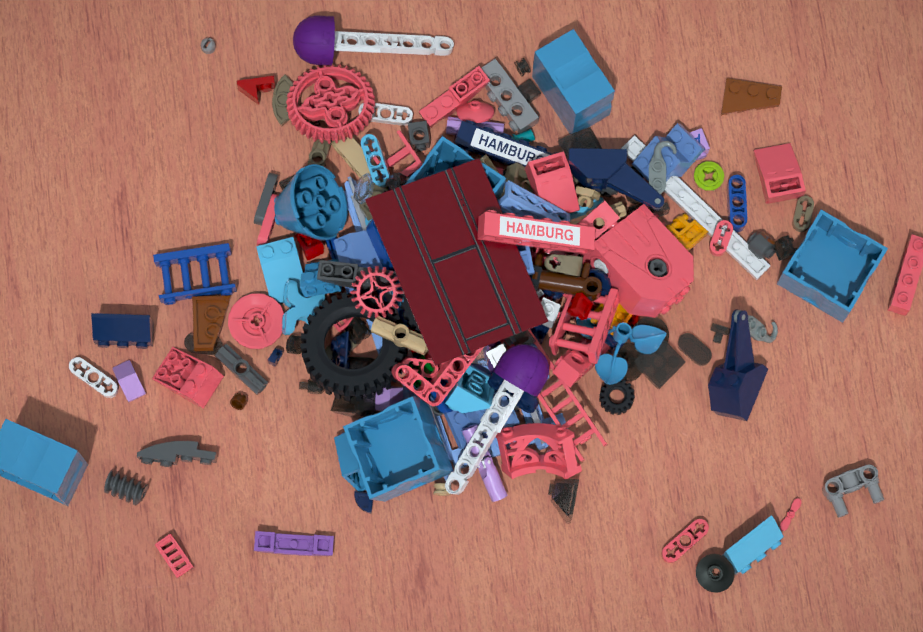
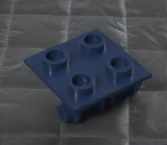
(340, 350)

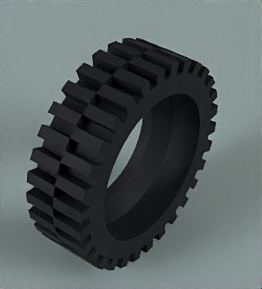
(338, 379)

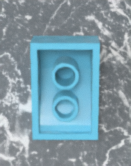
(280, 264)

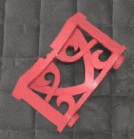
(561, 463)

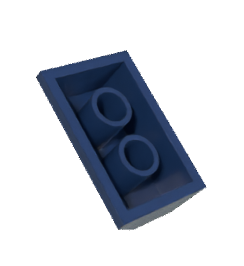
(122, 330)

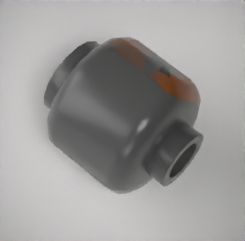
(761, 245)

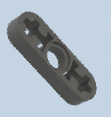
(269, 189)

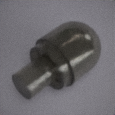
(311, 387)

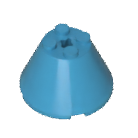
(312, 204)

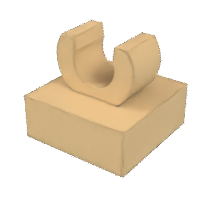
(587, 194)

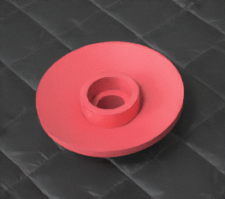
(475, 111)

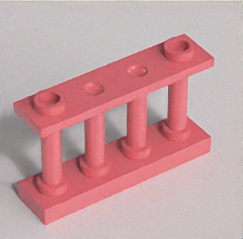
(598, 333)

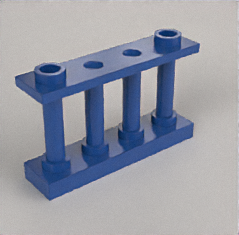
(184, 258)

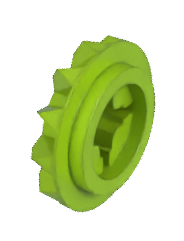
(708, 167)

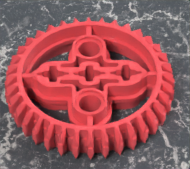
(330, 103)

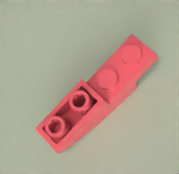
(456, 96)

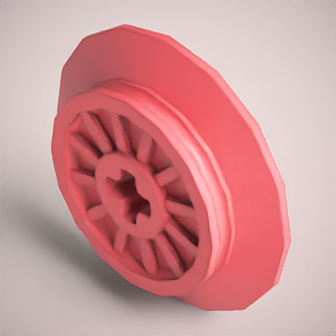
(245, 312)

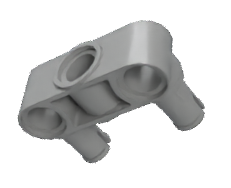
(850, 482)

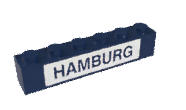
(496, 146)

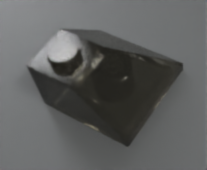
(563, 497)

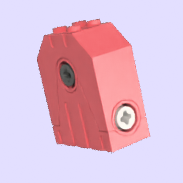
(644, 264)

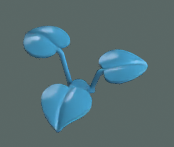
(613, 368)

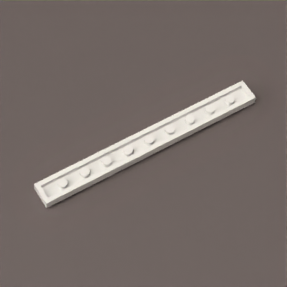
(704, 215)

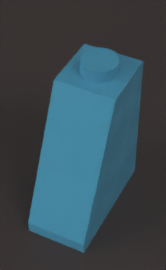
(348, 463)

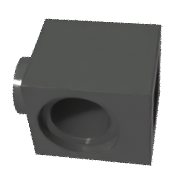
(418, 128)

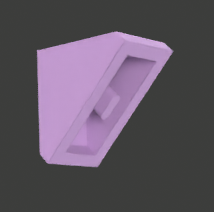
(129, 380)

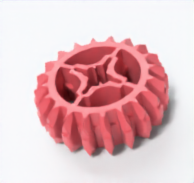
(360, 297)

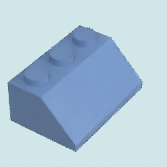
(357, 249)

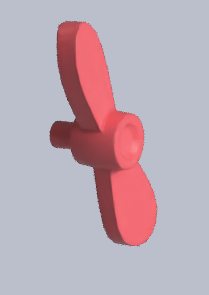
(790, 514)

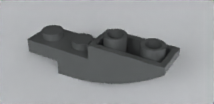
(345, 273)
(169, 452)

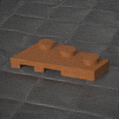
(747, 95)
(207, 320)

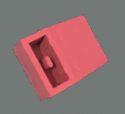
(779, 173)
(553, 181)
(188, 377)

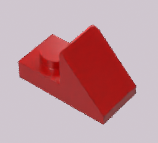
(250, 86)
(310, 246)

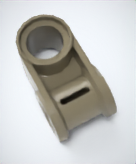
(567, 264)

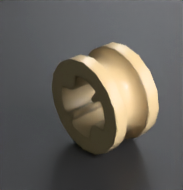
(440, 490)

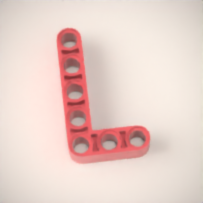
(435, 385)

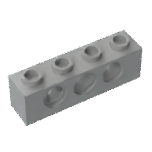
(517, 102)

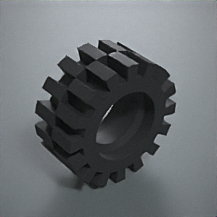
(621, 407)

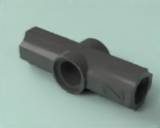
(249, 377)

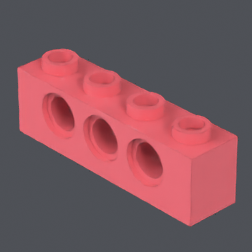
(602, 211)
(907, 276)
(575, 364)

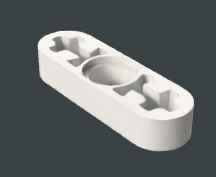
(400, 110)
(78, 373)

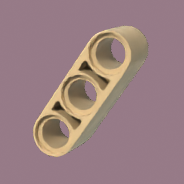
(353, 156)

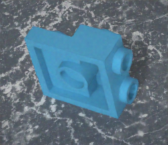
(311, 286)

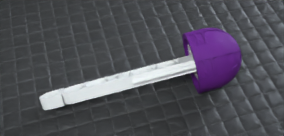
(317, 40)
(522, 370)

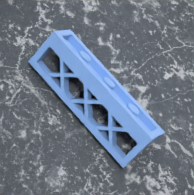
(521, 206)

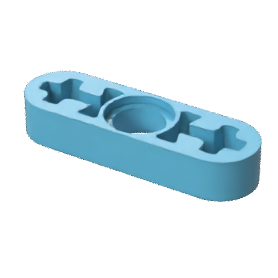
(376, 146)

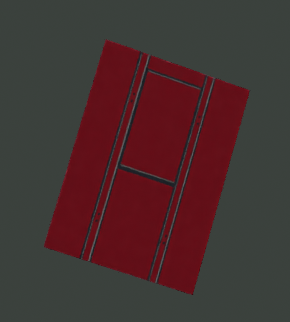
(456, 285)

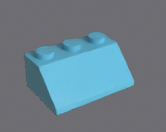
(471, 392)
(754, 545)

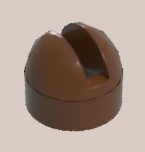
(238, 401)

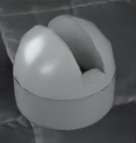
(211, 46)

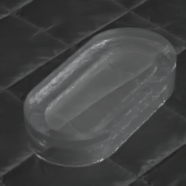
(363, 188)

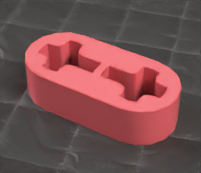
(716, 236)

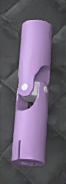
(486, 468)

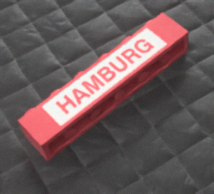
(535, 232)

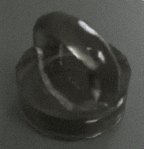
(293, 344)

